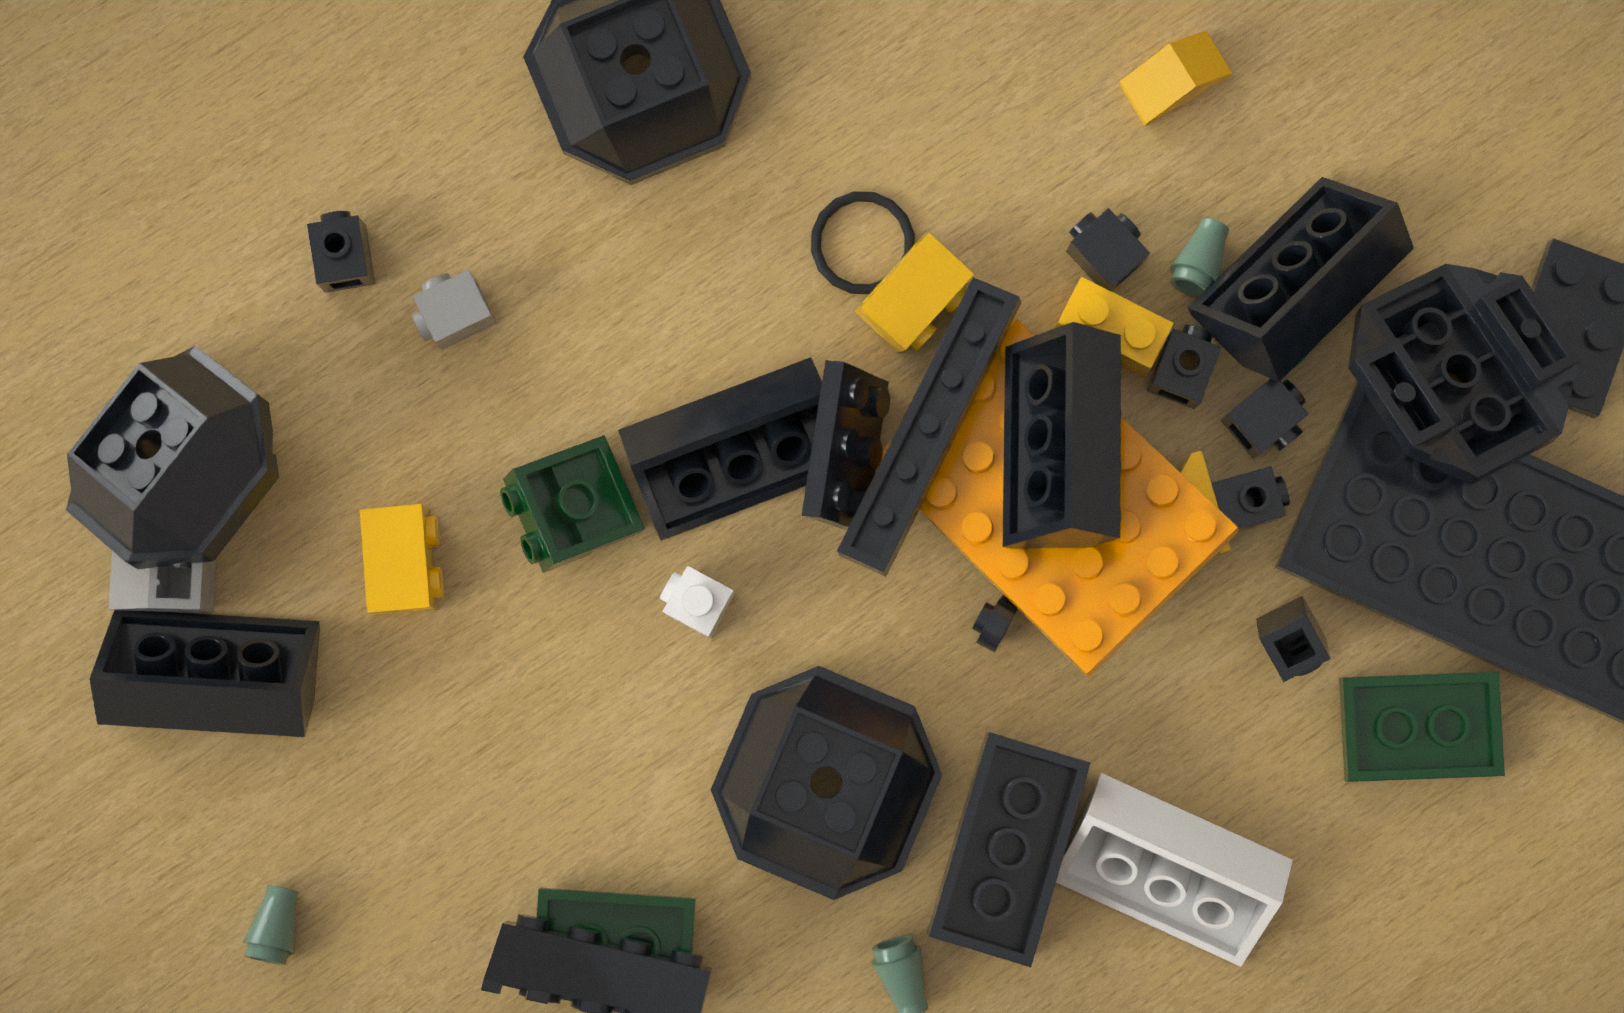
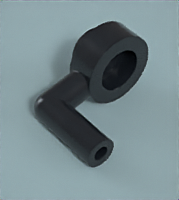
(994, 622)

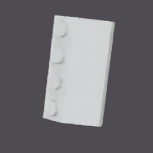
(1173, 870)

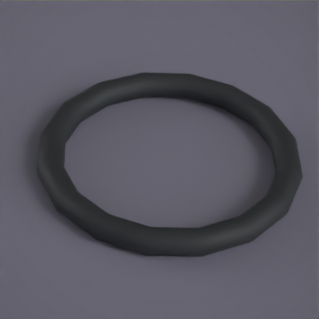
(829, 210)

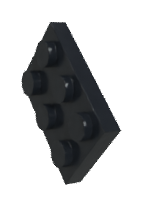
(1587, 304)
(845, 443)

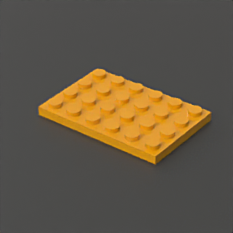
(1075, 596)

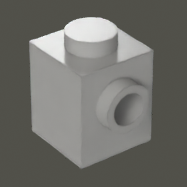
(451, 309)

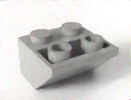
(162, 589)

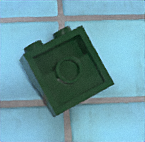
(570, 504)

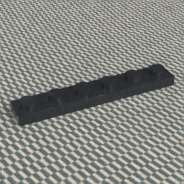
(929, 427)

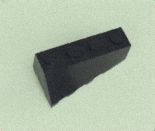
(593, 973)

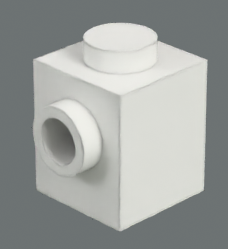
(696, 601)

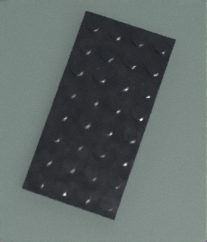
(1497, 568)

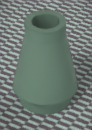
(1200, 259)
(273, 928)
(901, 972)

